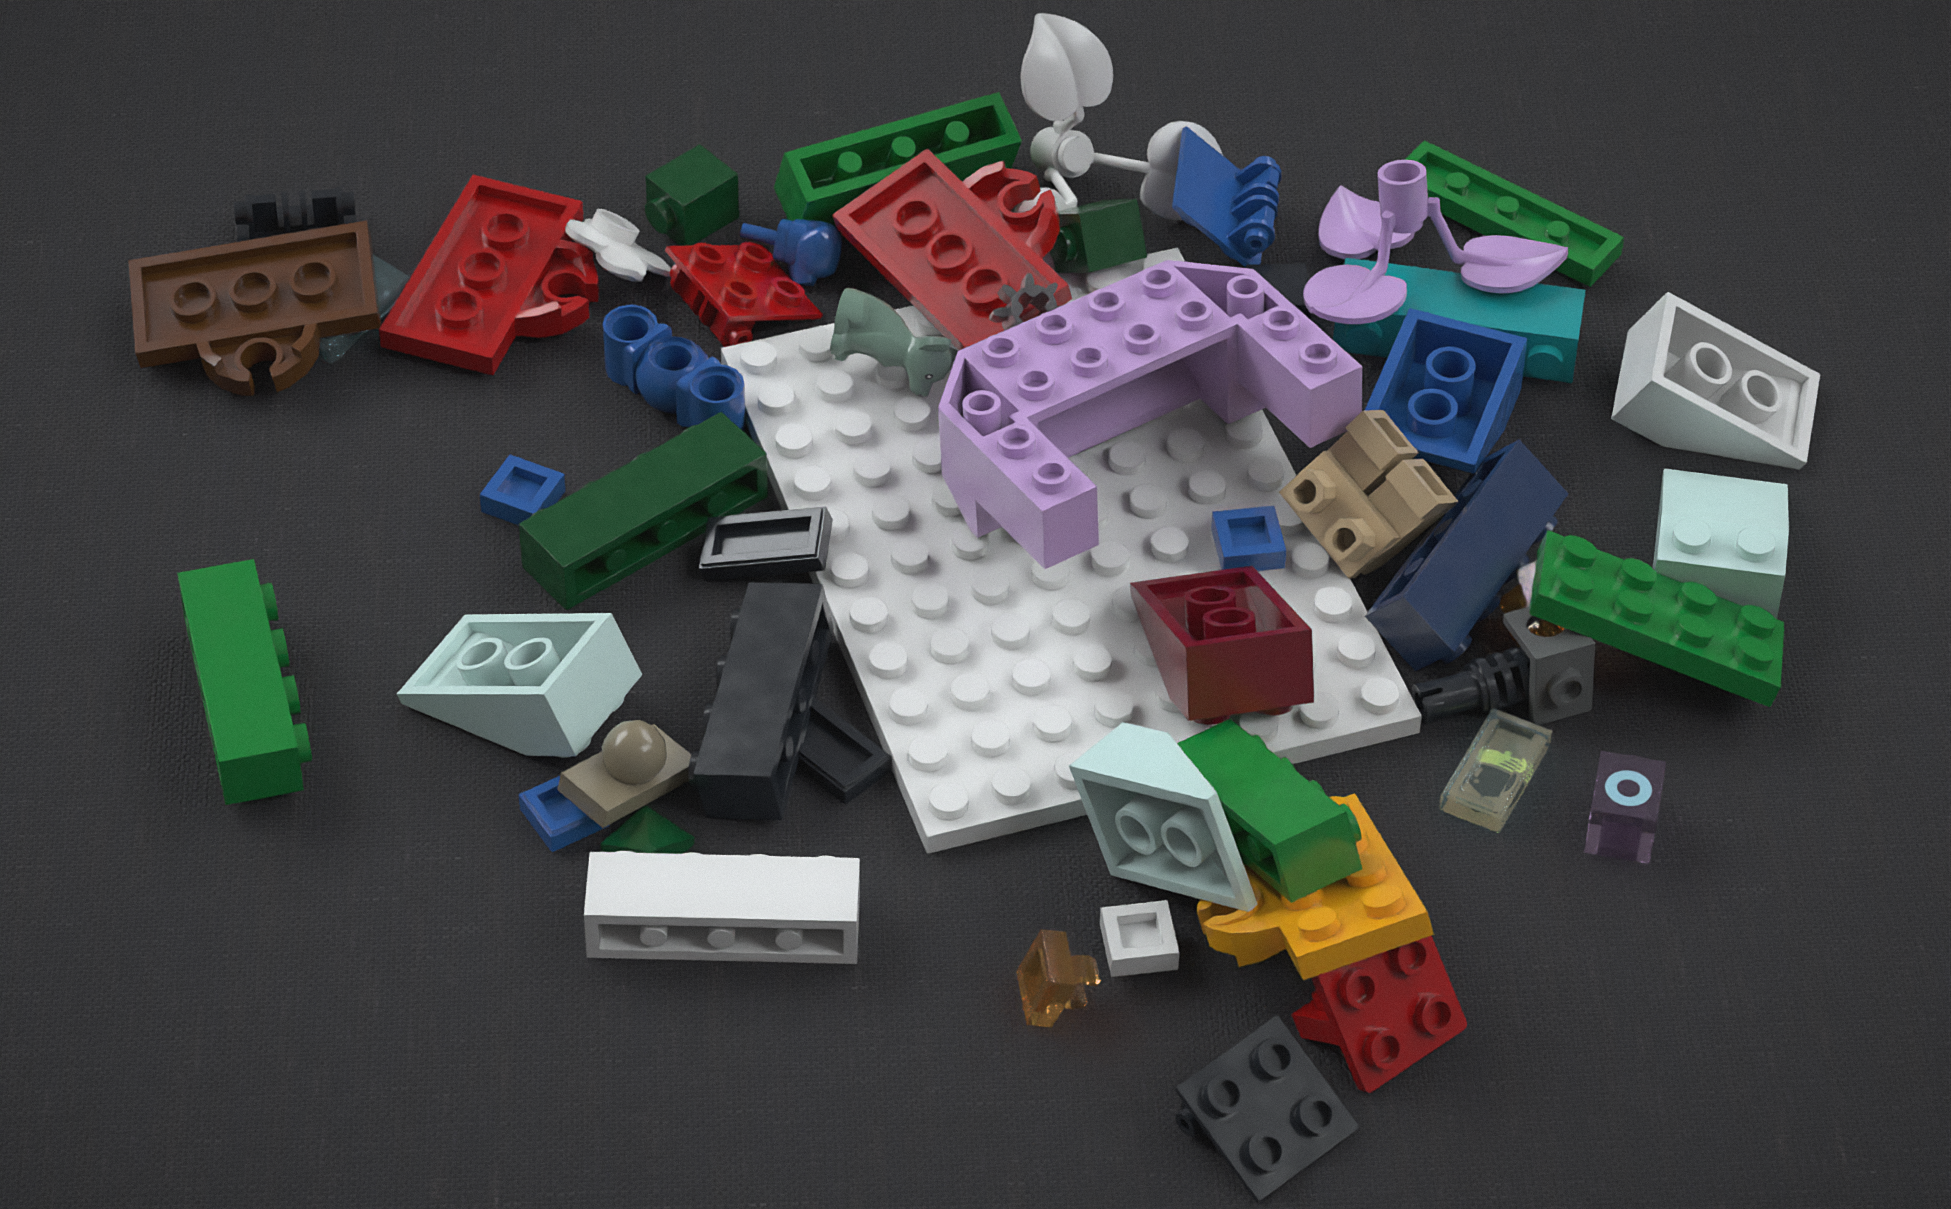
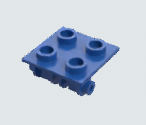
(1225, 202)

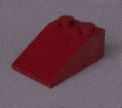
(1226, 644)

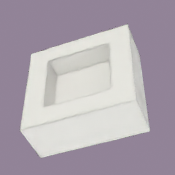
(1139, 938)

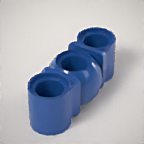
(669, 369)

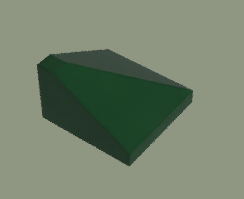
(648, 834)

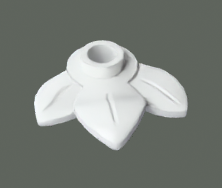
(615, 247)

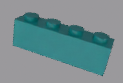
(1541, 313)

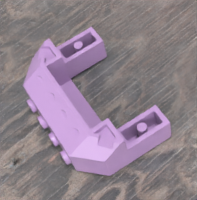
(1113, 364)

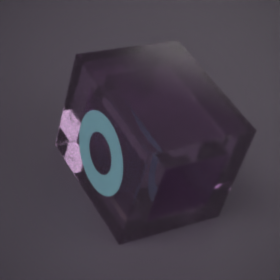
(1625, 807)

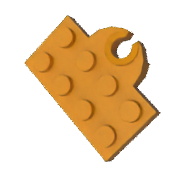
(1331, 926)

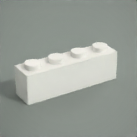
(722, 907)

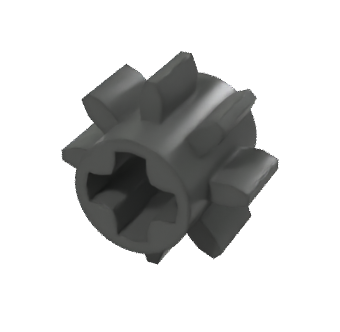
(1028, 294)

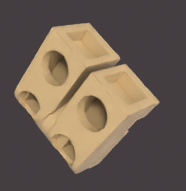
(1368, 495)

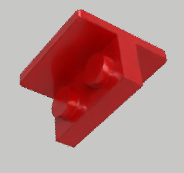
(1384, 1011)

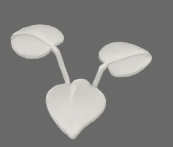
(1070, 71)

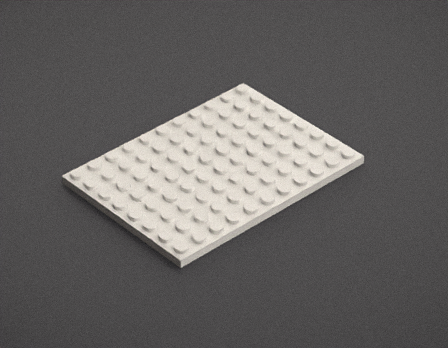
(1009, 670)

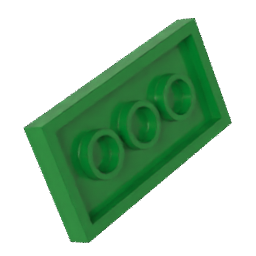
(1658, 617)

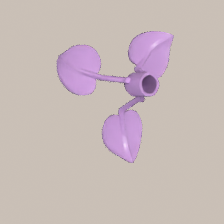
(1360, 227)

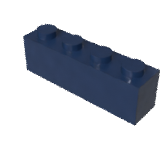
(1468, 557)

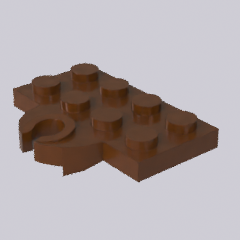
(254, 303)

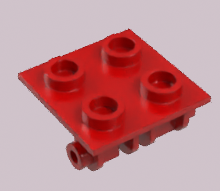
(735, 288)

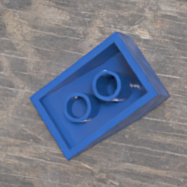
(1450, 387)

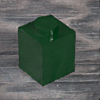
(692, 196)
(1098, 236)

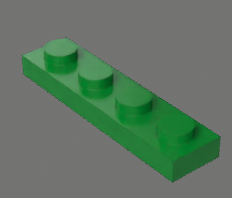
(1506, 209)

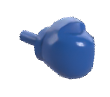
(807, 247)

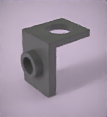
(1558, 669)

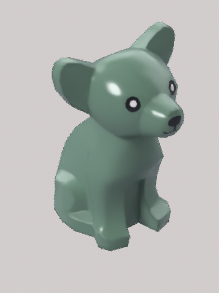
(877, 330)

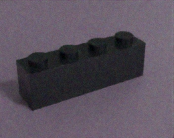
(762, 701)

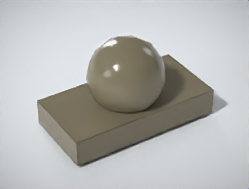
(629, 772)

